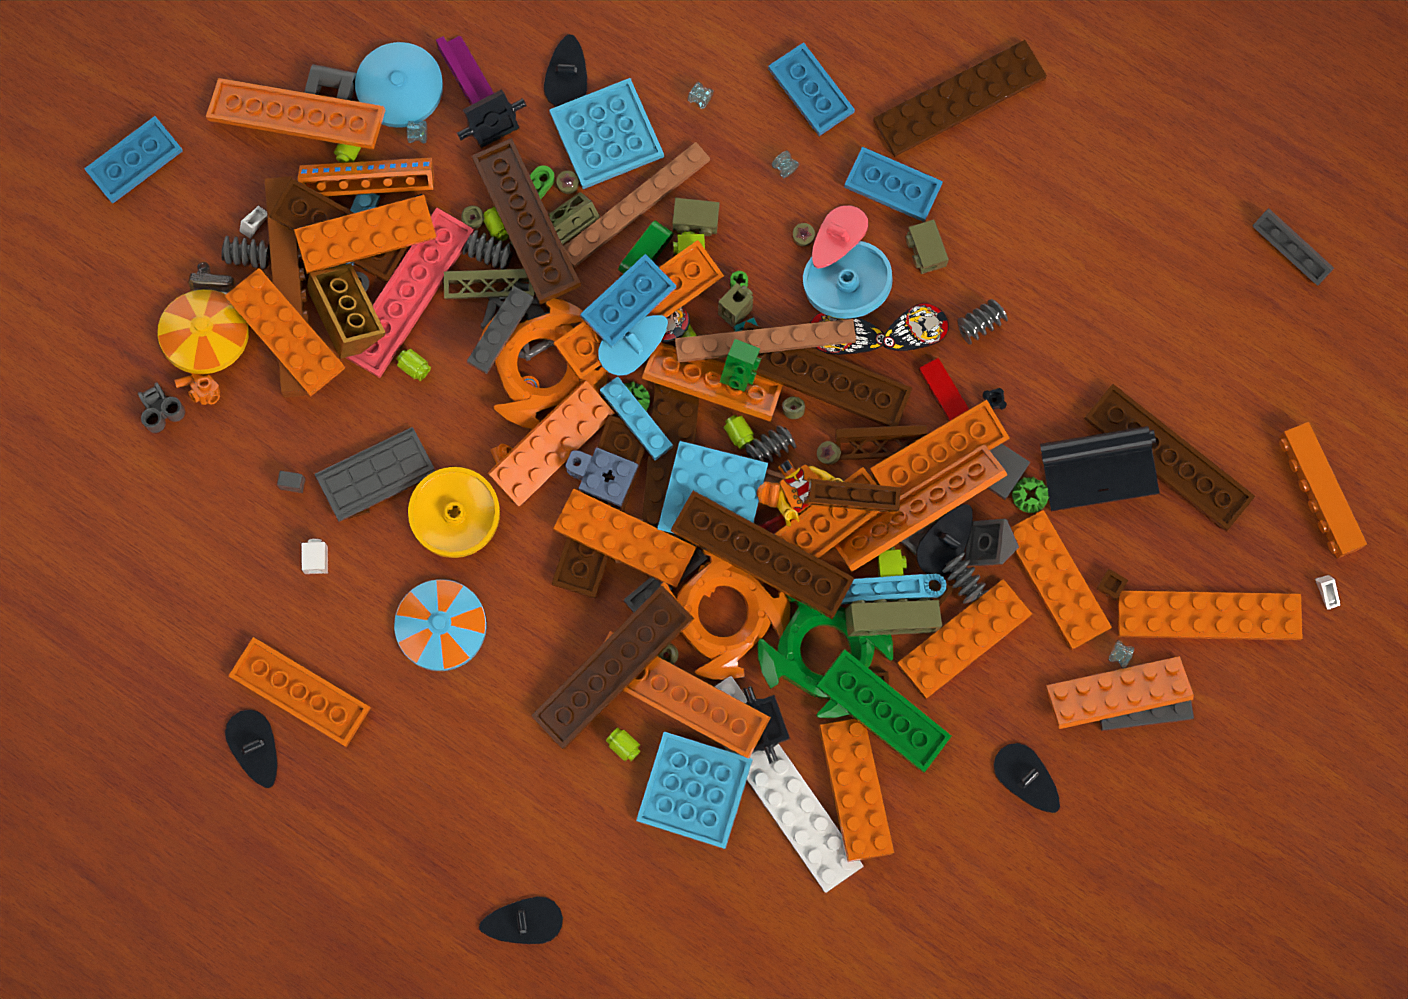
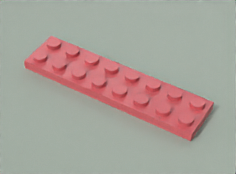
(413, 288)

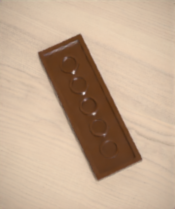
(303, 206)

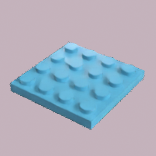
(606, 133)
(717, 476)
(694, 790)

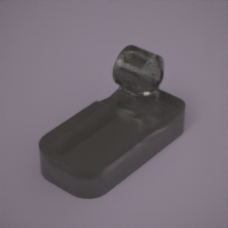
(205, 281)

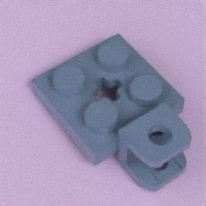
(591, 472)

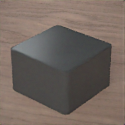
(291, 481)

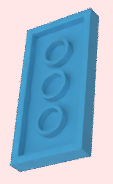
(811, 89)
(133, 159)
(893, 184)
(628, 301)

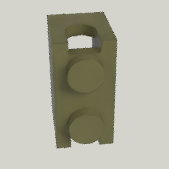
(695, 216)
(927, 247)
(735, 304)

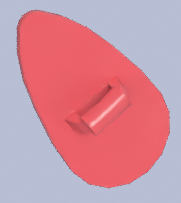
(838, 235)

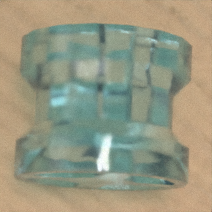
(700, 95)
(417, 132)
(785, 164)
(1121, 654)

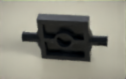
(491, 118)
(775, 730)

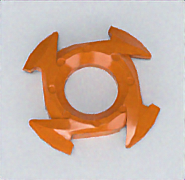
(530, 399)
(761, 612)

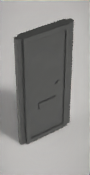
(375, 474)

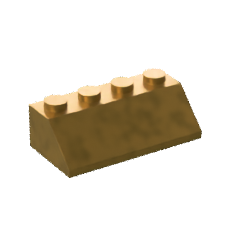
(345, 309)

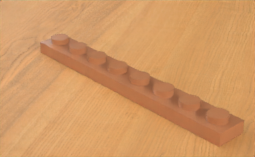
(636, 204)
(767, 339)

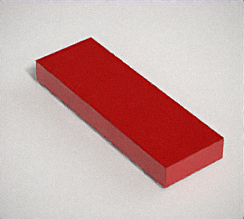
(943, 389)

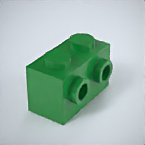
(740, 365)

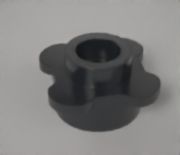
(998, 394)

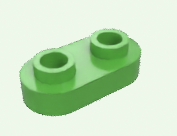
(542, 187)

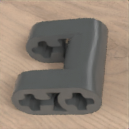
(332, 78)

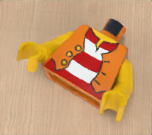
(796, 487)

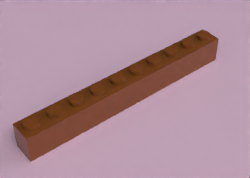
(286, 271)

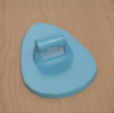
(634, 346)

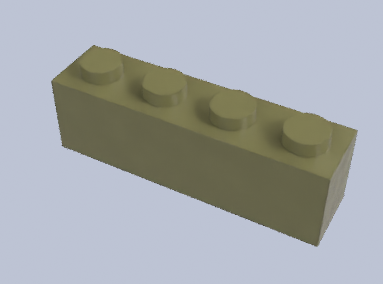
(893, 617)

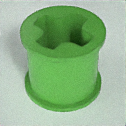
(736, 275)

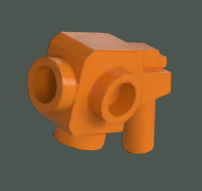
(202, 388)

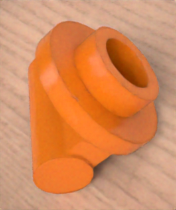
(500, 452)
(768, 493)

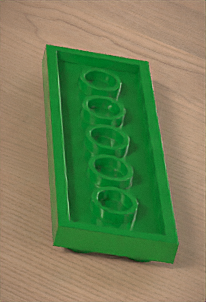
(883, 711)

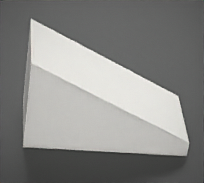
(253, 221)
(1328, 591)

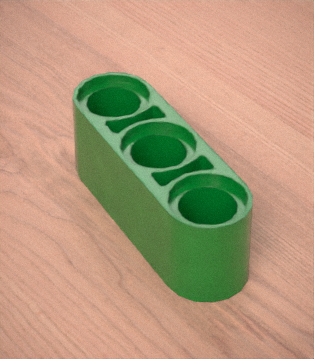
(650, 243)

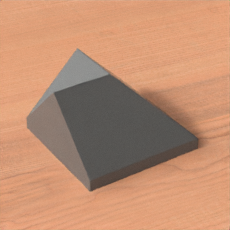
(990, 542)

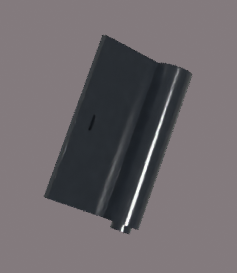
(1092, 463)

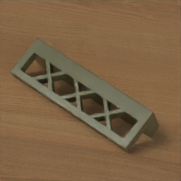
(574, 217)
(467, 278)

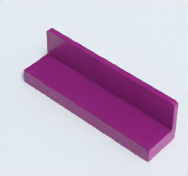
(464, 69)

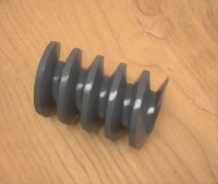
(488, 251)
(245, 253)
(980, 319)
(772, 445)
(964, 578)

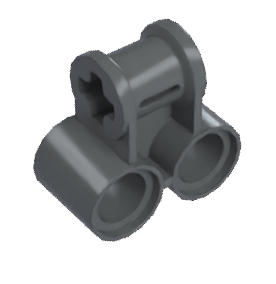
(158, 405)

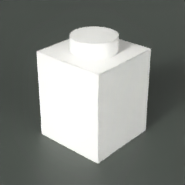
(314, 557)

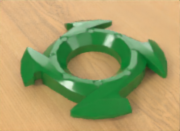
(788, 662)

